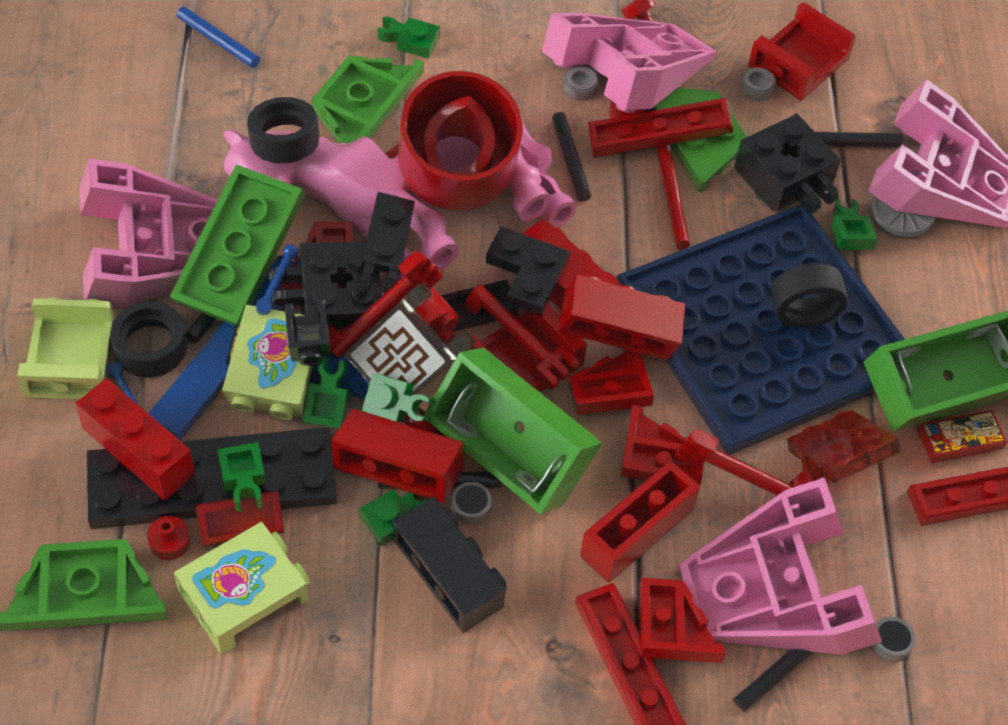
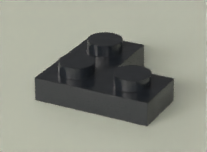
(536, 266)

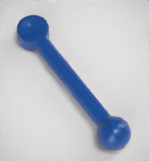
(263, 305)
(116, 371)

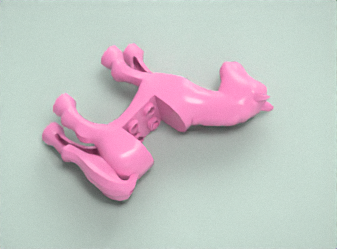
(354, 173)

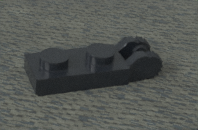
(386, 239)

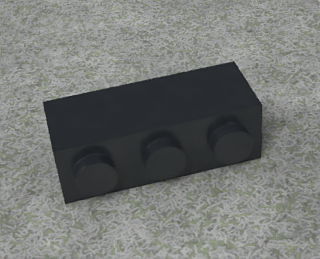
(449, 563)

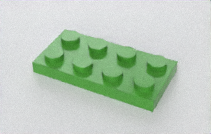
(237, 245)

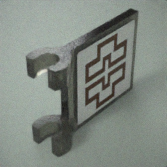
(406, 345)

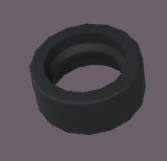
(287, 147)
(804, 281)
(145, 315)

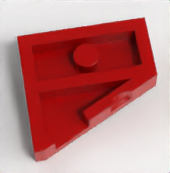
(611, 385)
(673, 624)

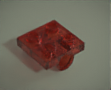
(842, 446)

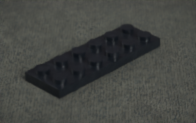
(293, 464)

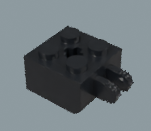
(789, 165)
(318, 273)

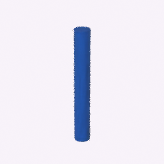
(218, 37)

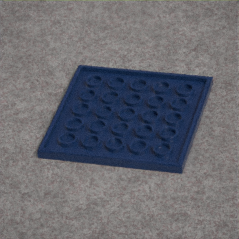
(737, 357)

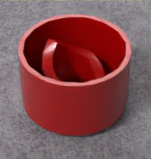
(464, 107)

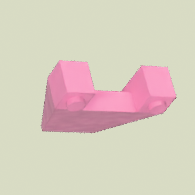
(637, 56)
(957, 168)
(155, 231)
(762, 585)

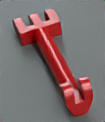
(415, 271)
(551, 364)
(702, 447)

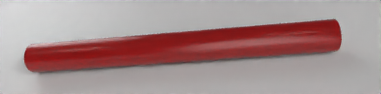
(673, 197)

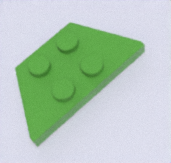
(363, 95)
(703, 156)
(83, 587)

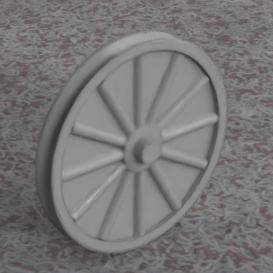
(899, 223)

